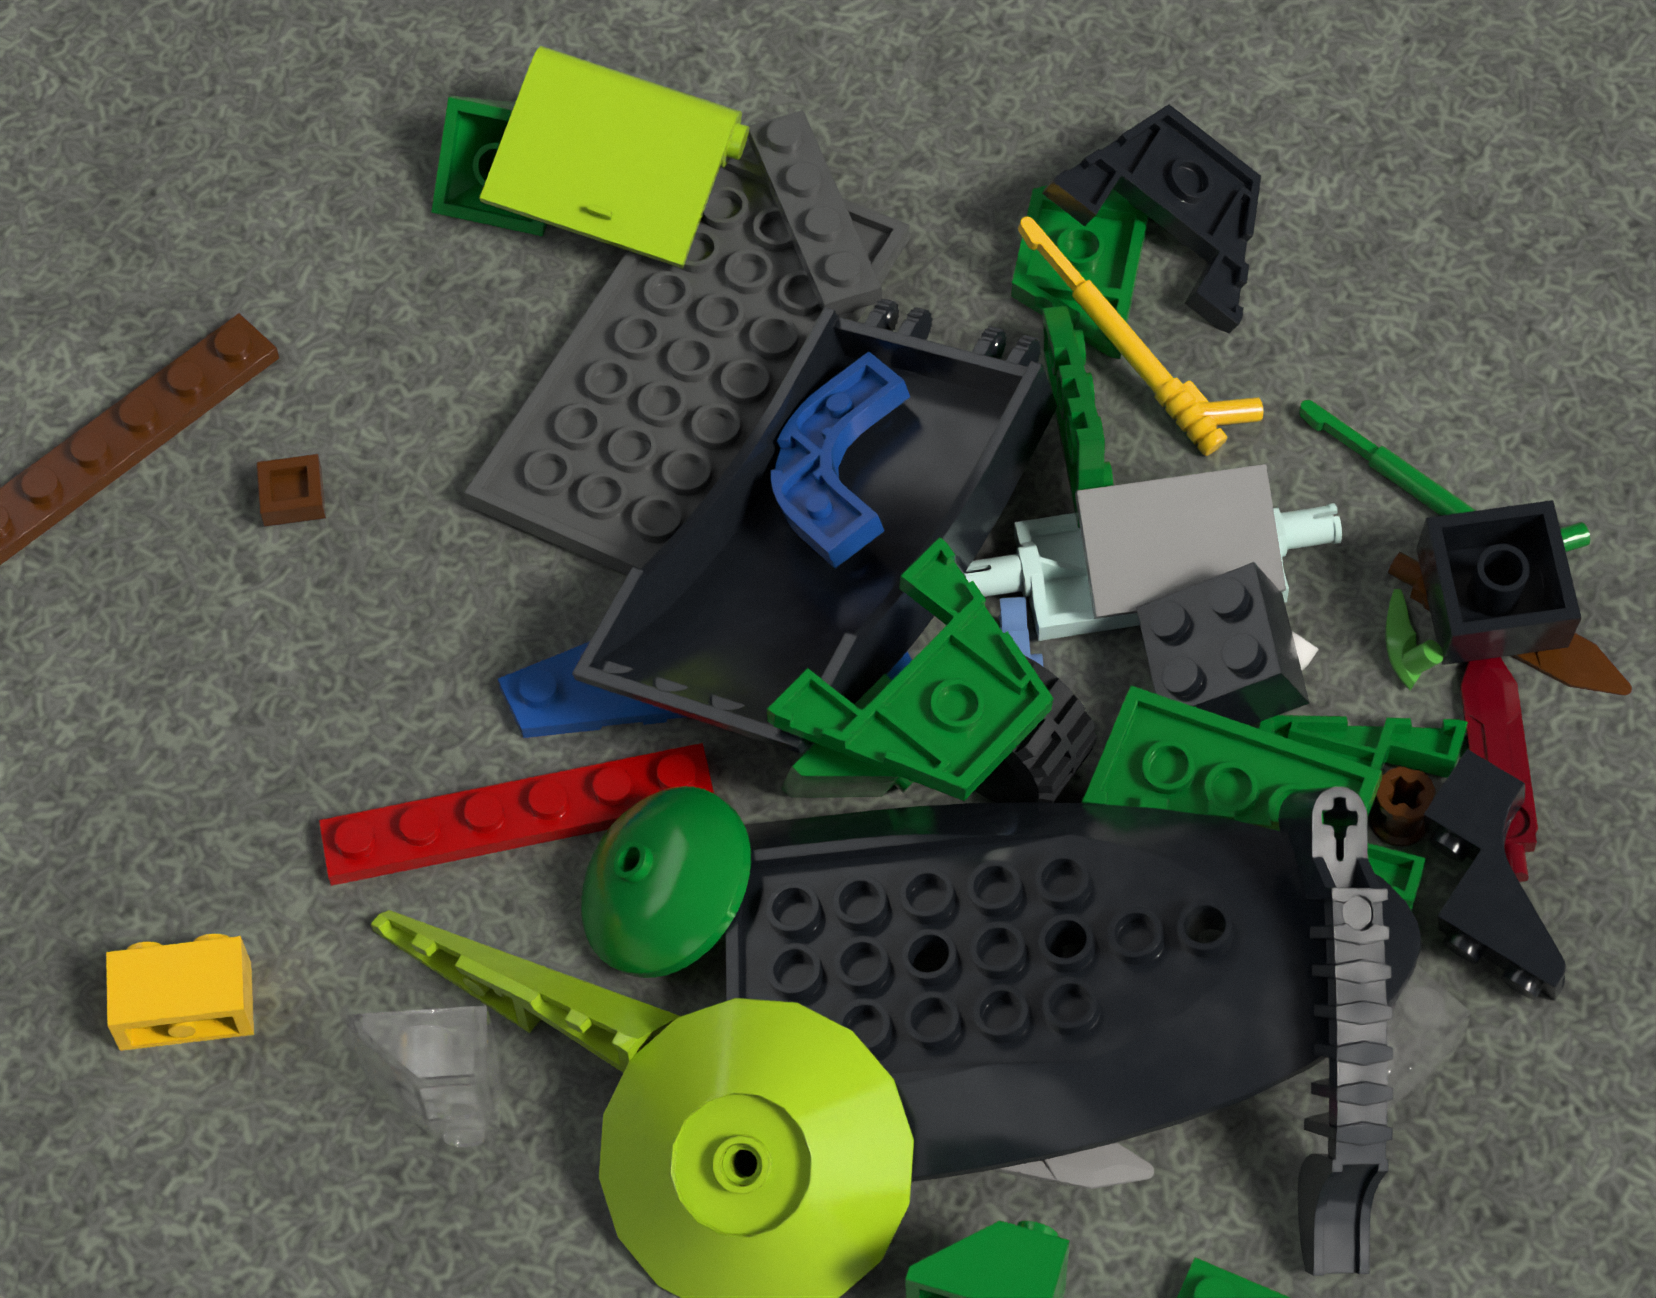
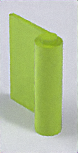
(612, 156)

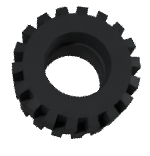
(1048, 754)

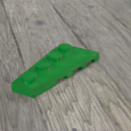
(1076, 411)
(1212, 765)

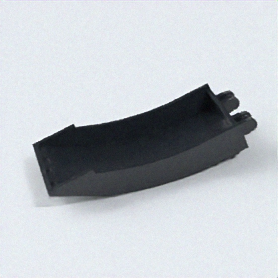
(748, 605)

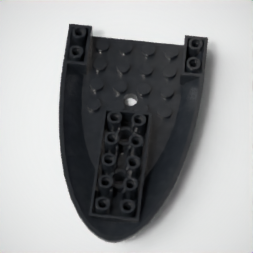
(1009, 1042)

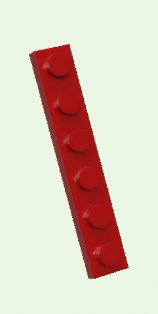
(502, 815)

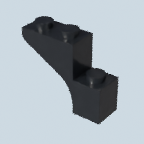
(1489, 907)

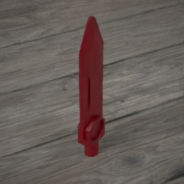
(1498, 736)

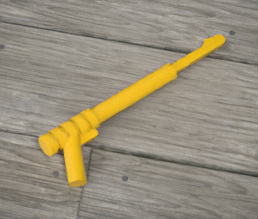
(1181, 400)

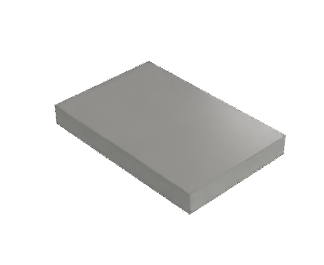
(1175, 534)

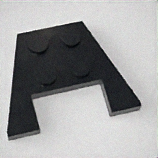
(1188, 189)

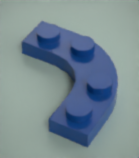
(812, 448)

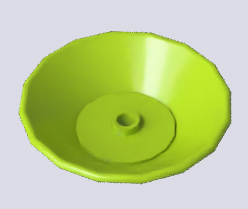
(824, 1143)

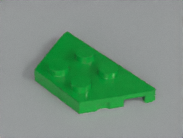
(1102, 251)

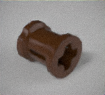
(1402, 788)

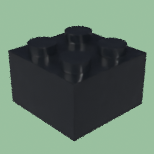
(1498, 582)
(1225, 647)

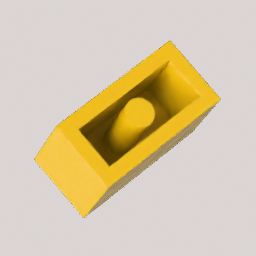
(179, 992)

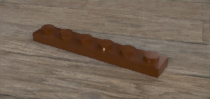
(130, 431)

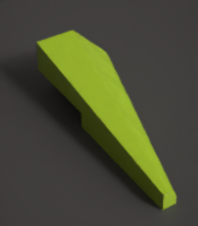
(528, 992)

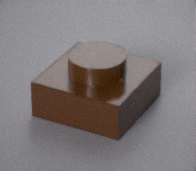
(291, 490)

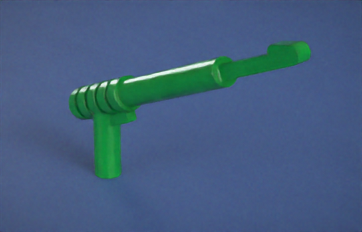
(1407, 476)

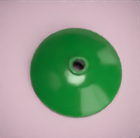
(665, 882)

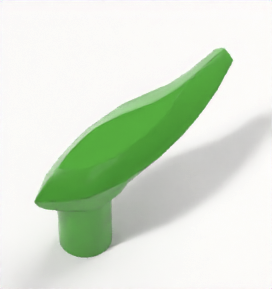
(1403, 653)

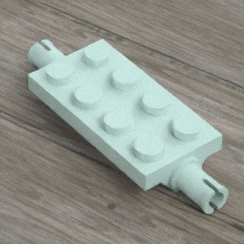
(1054, 576)

